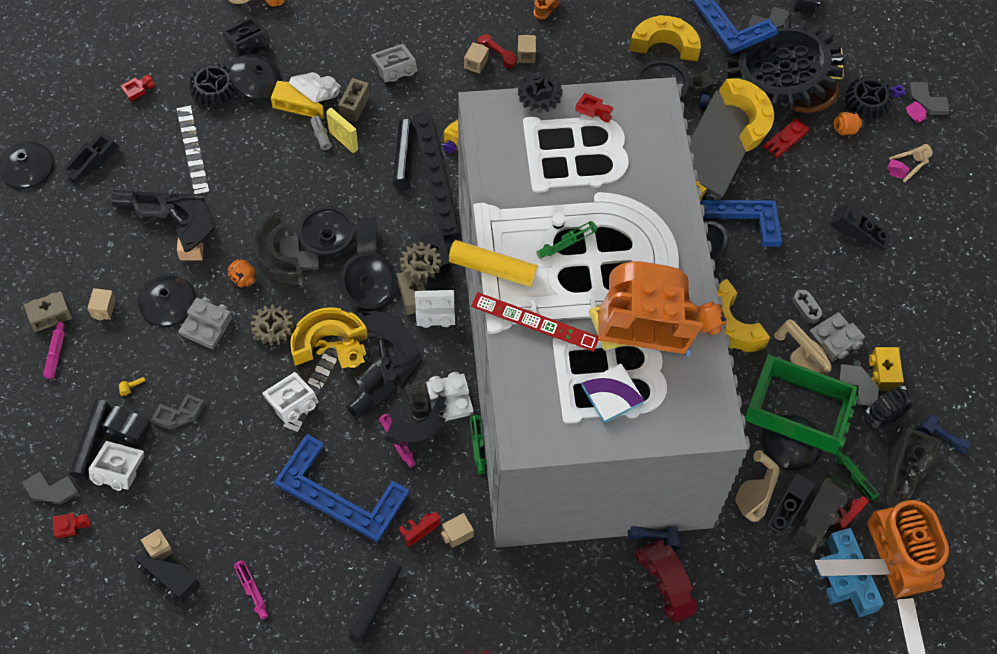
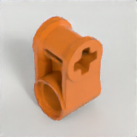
(544, 8)

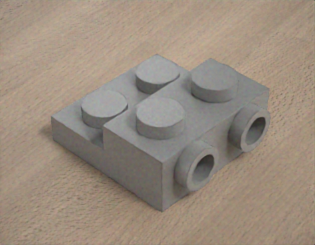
(395, 63)
(205, 322)
(837, 337)

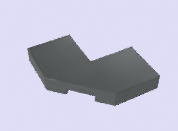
(777, 16)
(933, 105)
(290, 248)
(857, 376)
(172, 418)
(57, 493)

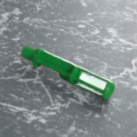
(567, 240)
(478, 443)
(857, 475)

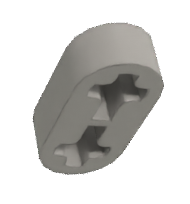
(806, 307)

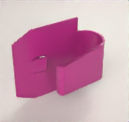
(917, 112)
(897, 169)

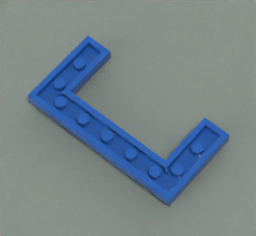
(727, 33)
(748, 209)
(369, 524)

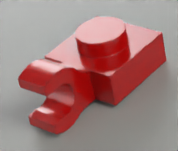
(135, 88)
(591, 105)
(67, 524)

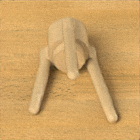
(920, 154)

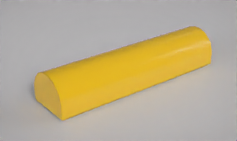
(493, 263)

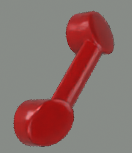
(509, 57)

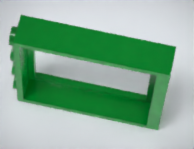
(810, 380)

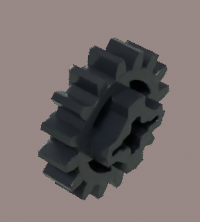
(540, 92)

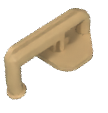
(809, 353)
(756, 494)

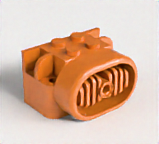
(649, 308)
(911, 545)

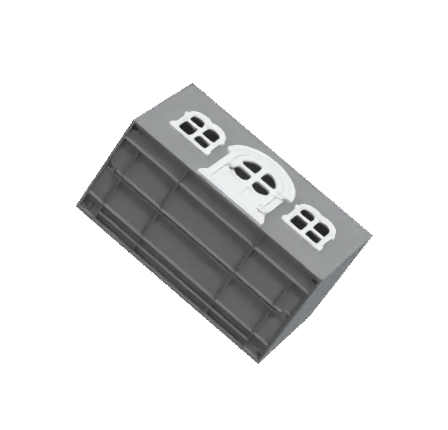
(556, 465)

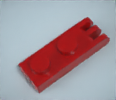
(787, 138)

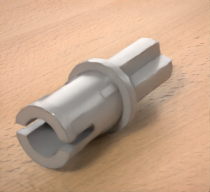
(320, 133)

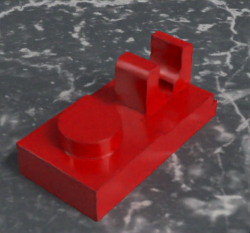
(846, 518)
(426, 525)

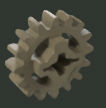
(420, 262)
(264, 321)

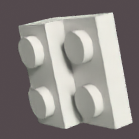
(316, 88)
(435, 308)
(456, 393)
(291, 398)
(115, 466)

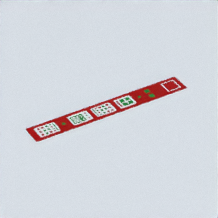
(535, 321)

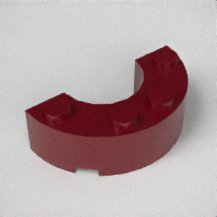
(670, 577)

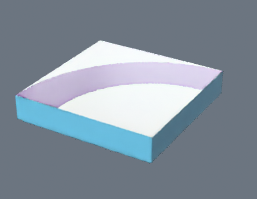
(612, 393)

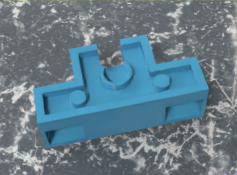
(857, 587)

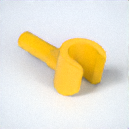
(324, 345)
(124, 386)

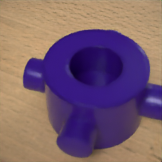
(898, 91)
(449, 146)

